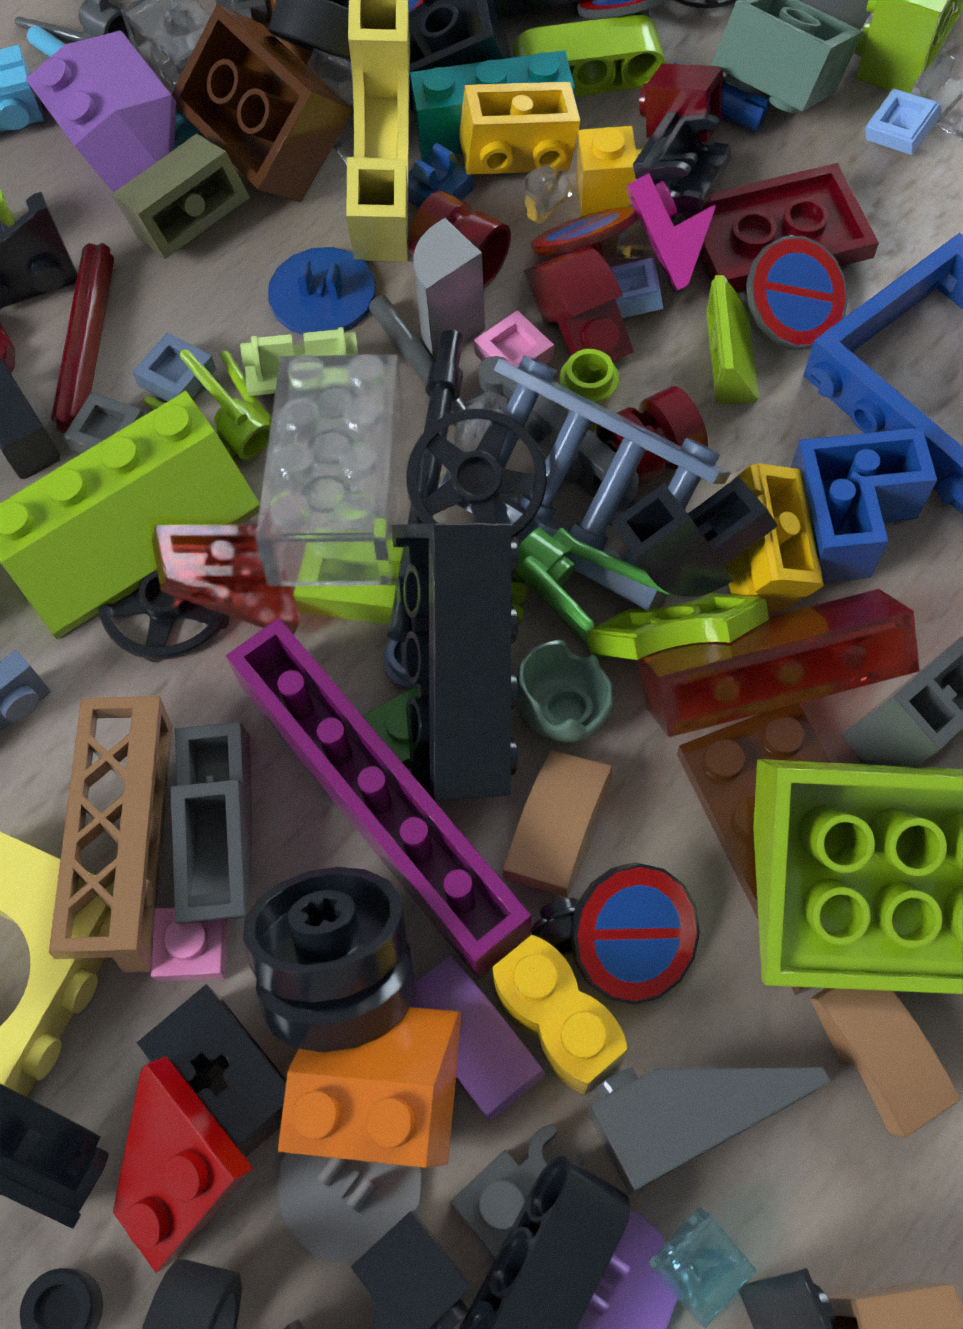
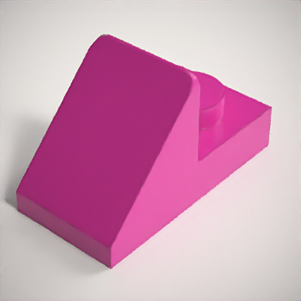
(676, 245)

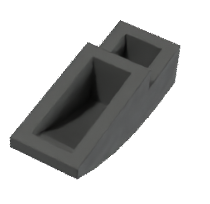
(212, 823)

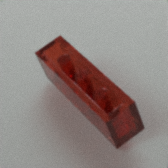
(781, 662)

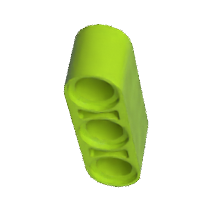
(600, 52)

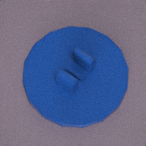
(321, 290)

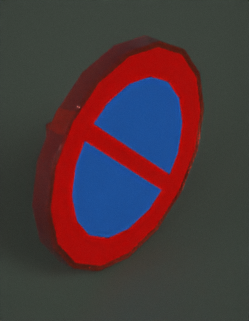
(584, 231)

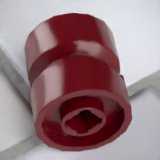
(481, 229)
(667, 414)

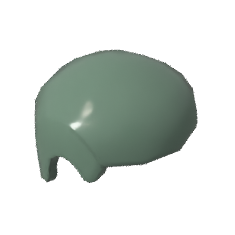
(563, 693)

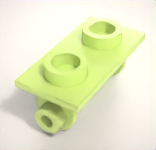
(263, 354)

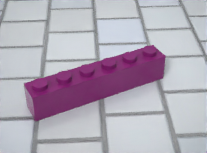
(381, 798)

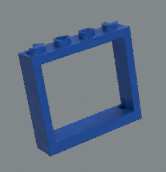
(867, 396)

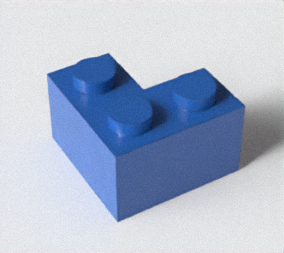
(855, 488)

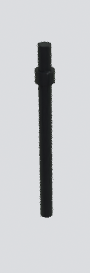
(443, 388)

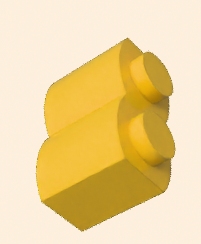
(573, 1028)

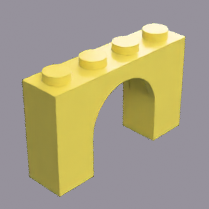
(381, 130)
(54, 986)

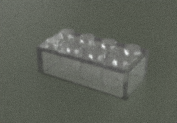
(332, 472)

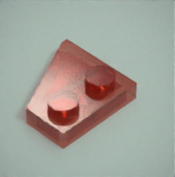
(221, 572)

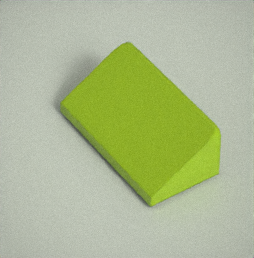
(730, 345)

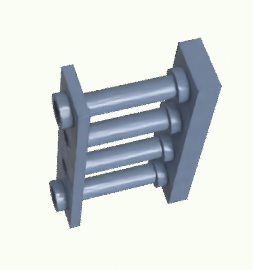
(693, 459)

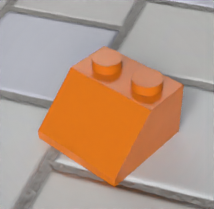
(379, 1099)

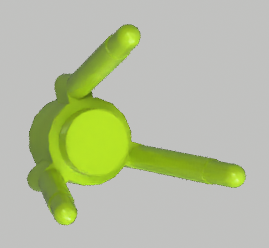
(240, 425)

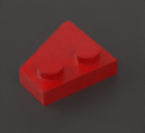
(173, 1166)

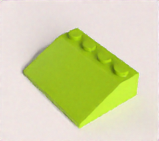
(859, 876)

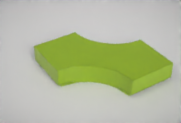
(705, 619)

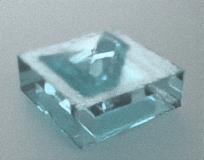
(702, 1267)

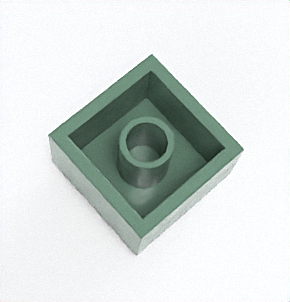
(785, 51)

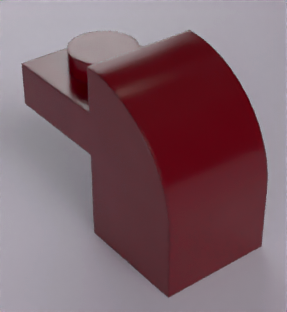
(581, 297)

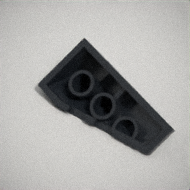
(454, 35)

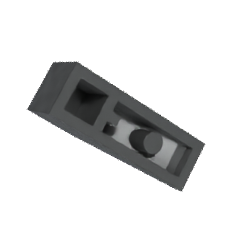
(916, 716)
(682, 1113)

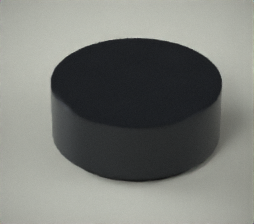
(62, 1301)

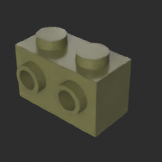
(181, 195)

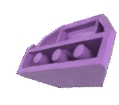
(108, 105)

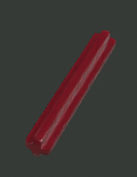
(83, 334)

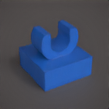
(436, 173)

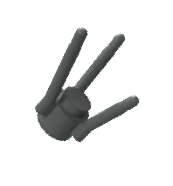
(96, 16)

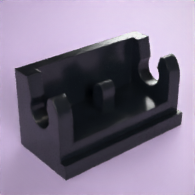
(683, 161)
(46, 1158)

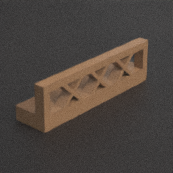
(138, 841)

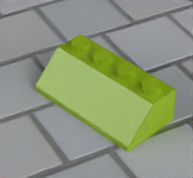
(90, 523)

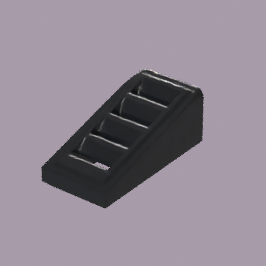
(21, 432)

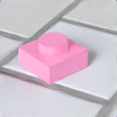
(514, 339)
(188, 950)

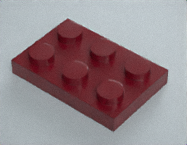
(803, 203)

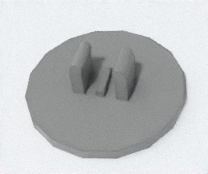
(344, 1204)

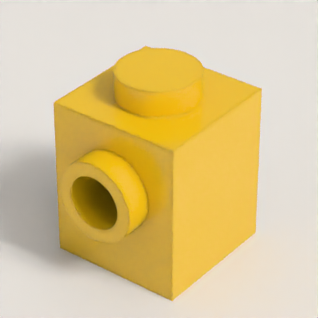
(605, 167)

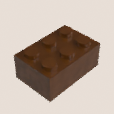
(260, 104)

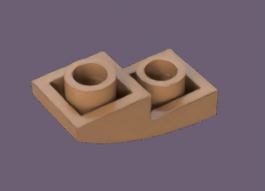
(557, 823)
(890, 1053)

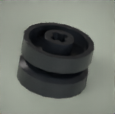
(330, 958)

